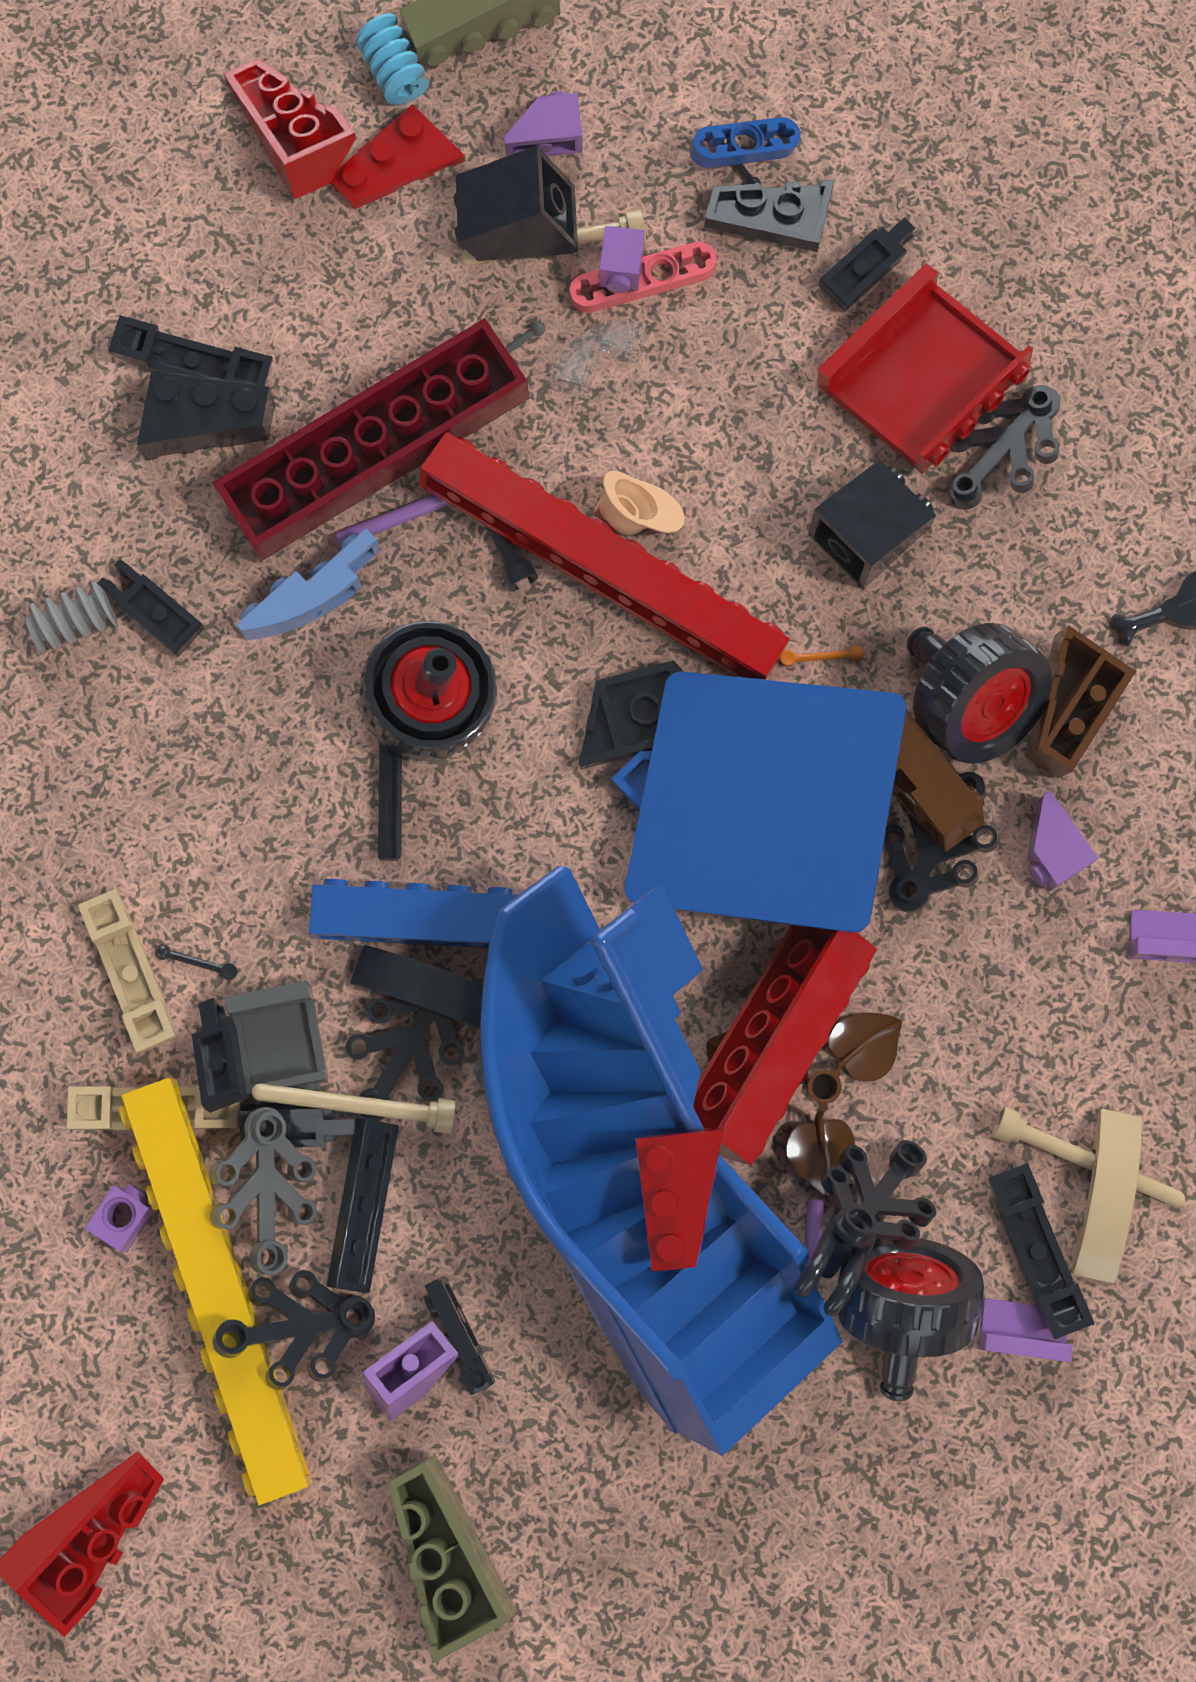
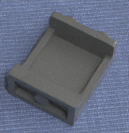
(279, 1037)

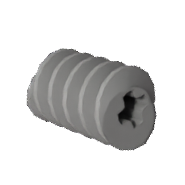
(70, 616)

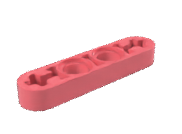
(647, 284)

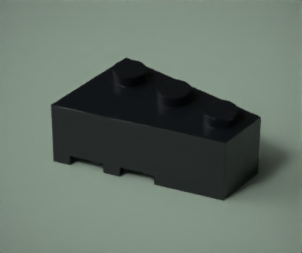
(202, 413)

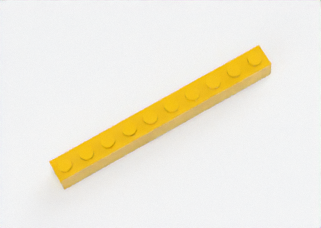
(215, 1289)

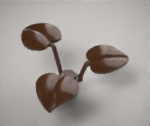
(867, 1050)

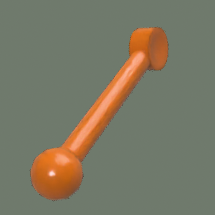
(788, 657)

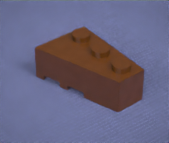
(934, 790)

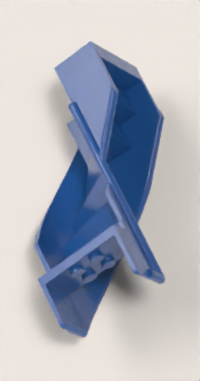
(576, 1070)

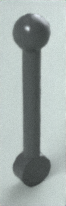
(537, 329)

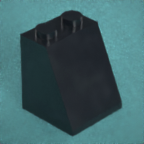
(516, 208)
(871, 522)

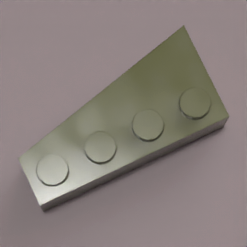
(451, 26)
(447, 1561)

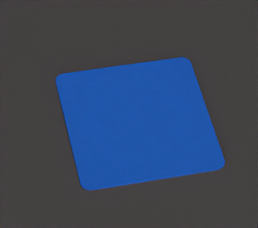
(768, 800)

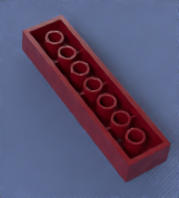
(371, 439)

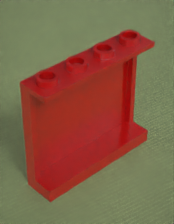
(922, 371)

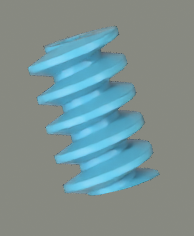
(391, 60)

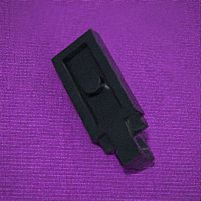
(866, 264)
(218, 1058)
(304, 1124)
(444, 1304)

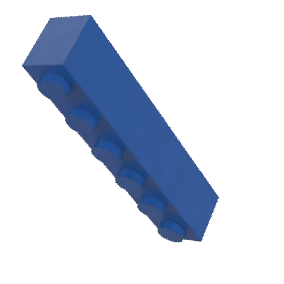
(406, 914)

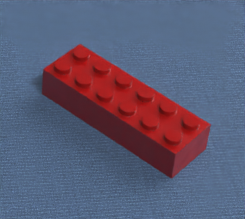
(778, 1036)

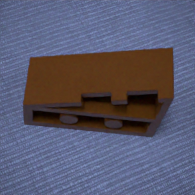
(1081, 697)

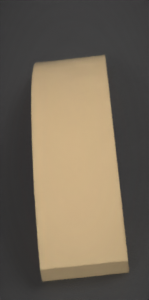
(128, 970)
(99, 1109)
(1110, 1196)

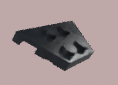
(624, 714)

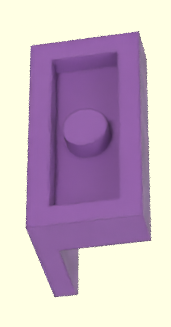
(1163, 936)
(1019, 1331)

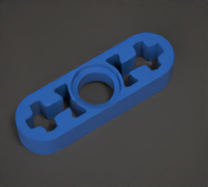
(732, 154)

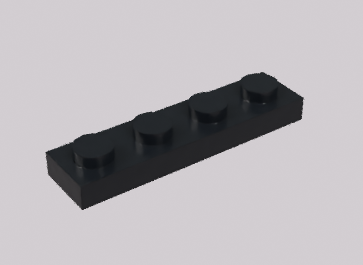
(362, 1205)

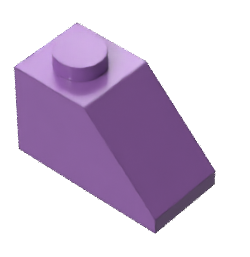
(551, 124)
(1056, 845)
(409, 1370)

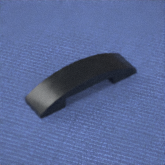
(154, 350)
(419, 985)
(1039, 1252)

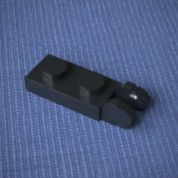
(154, 610)

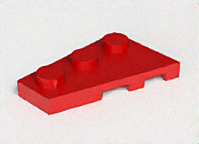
(397, 156)
(676, 1193)

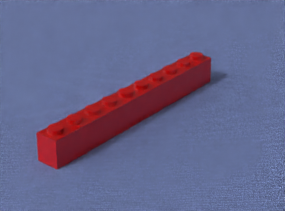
(602, 559)

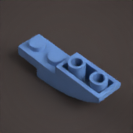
(299, 602)

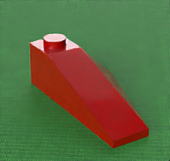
(294, 128)
(67, 1551)

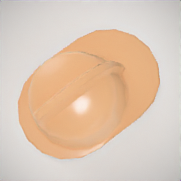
(637, 505)

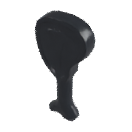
(1177, 611)

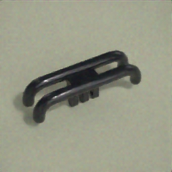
(827, 1260)

